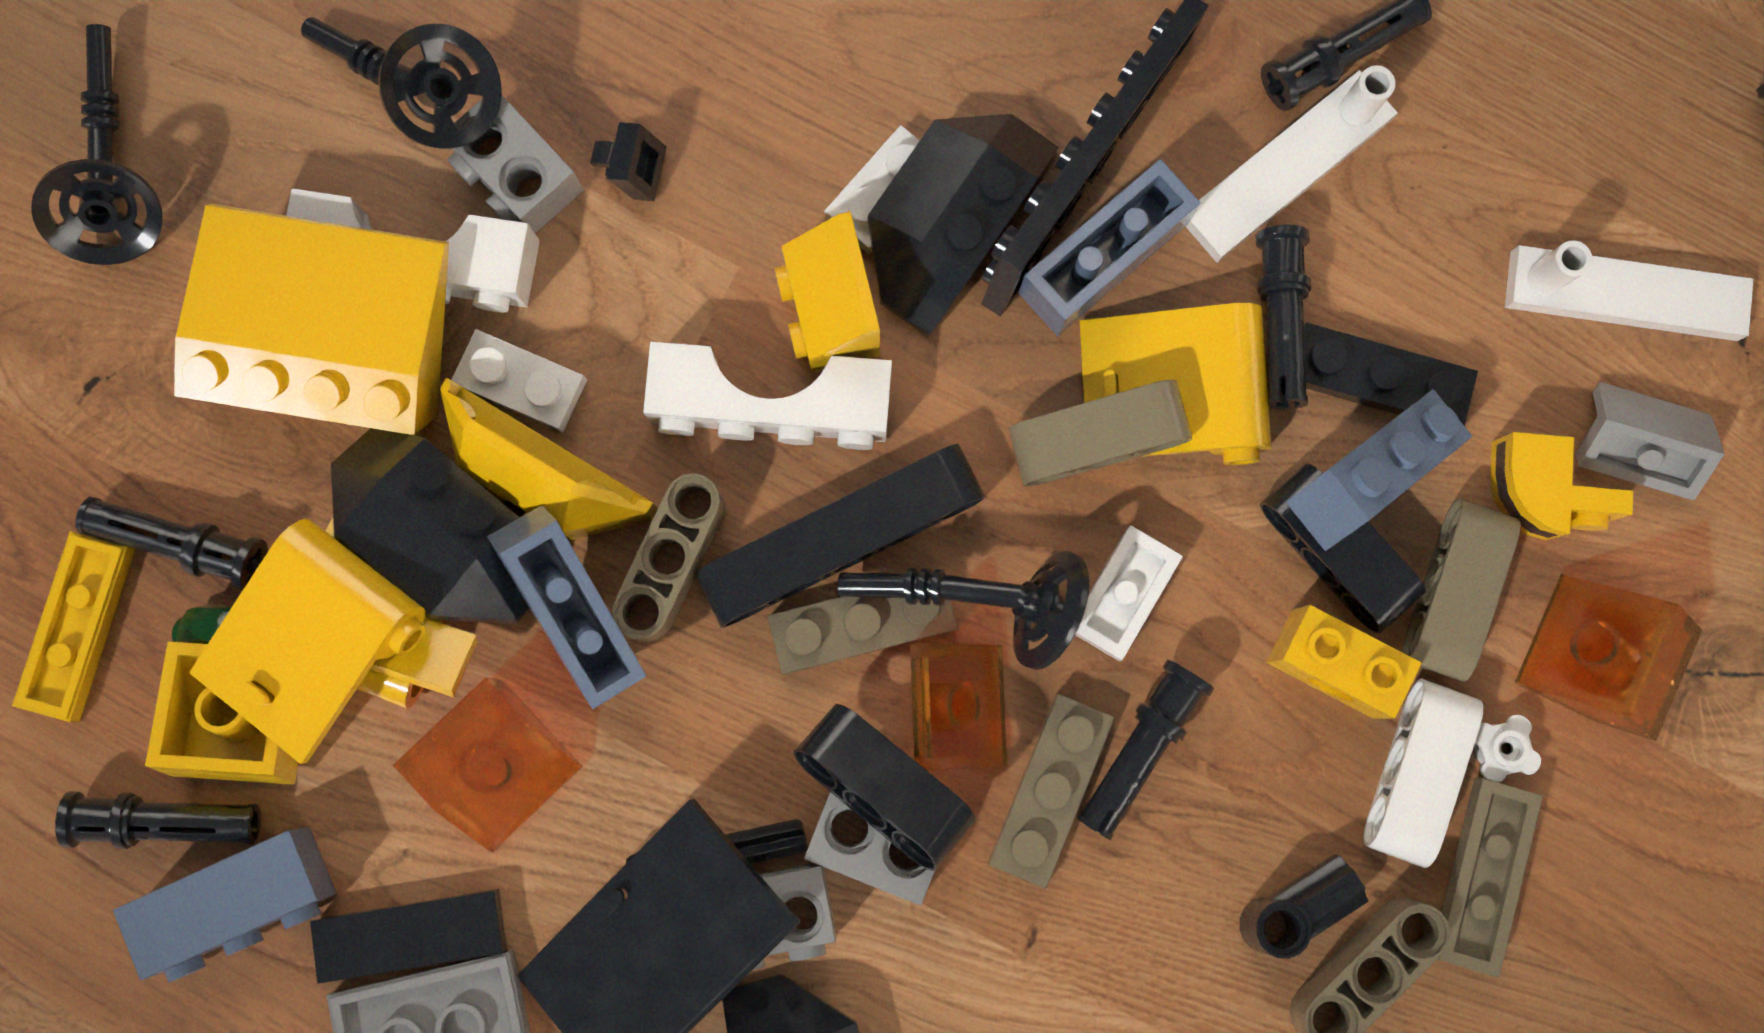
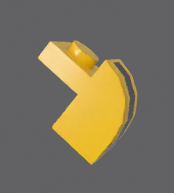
(1534, 484)

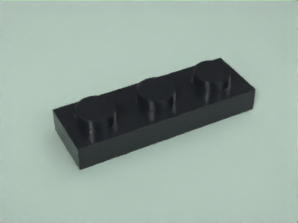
(1381, 373)

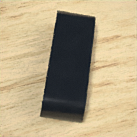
(1358, 569)
(885, 786)

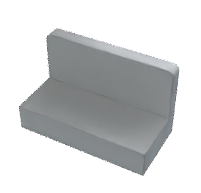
(1650, 442)

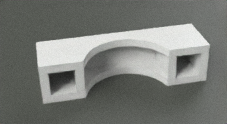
(486, 258)
(842, 403)

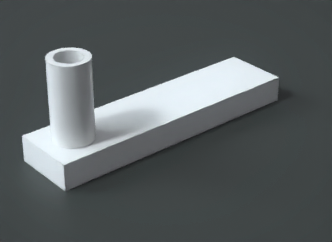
(1293, 161)
(1628, 292)

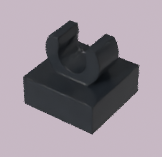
(632, 161)

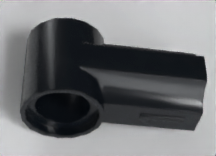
(1307, 905)

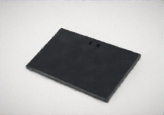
(671, 948)

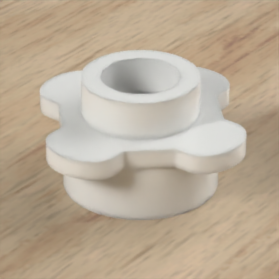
(1493, 761)

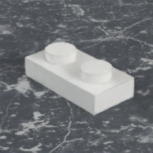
(871, 182)
(519, 380)
(1126, 592)

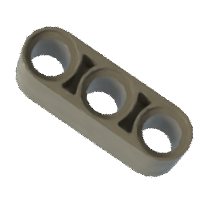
(1100, 433)
(668, 528)
(1461, 589)
(1398, 962)

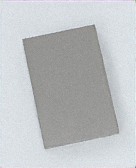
(451, 998)

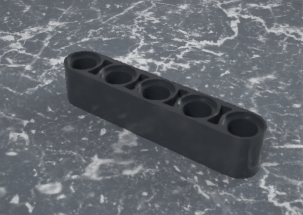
(839, 535)

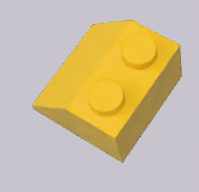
(830, 294)
(203, 736)

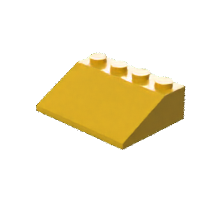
(313, 320)

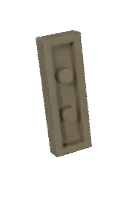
(853, 628)
(1051, 791)
(1488, 874)

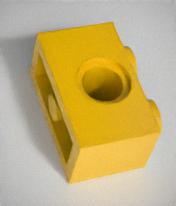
(1344, 662)

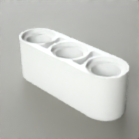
(1423, 773)

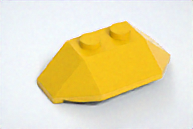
(534, 471)

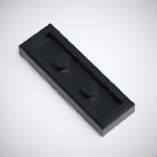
(408, 936)

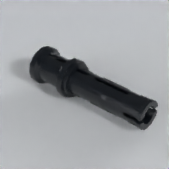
(1327, 57)
(1284, 289)
(195, 547)
(1158, 725)
(129, 820)

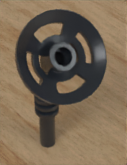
(425, 80)
(98, 192)
(1028, 601)

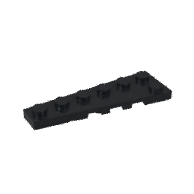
(1083, 160)

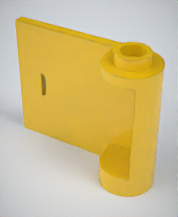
(1210, 353)
(307, 635)

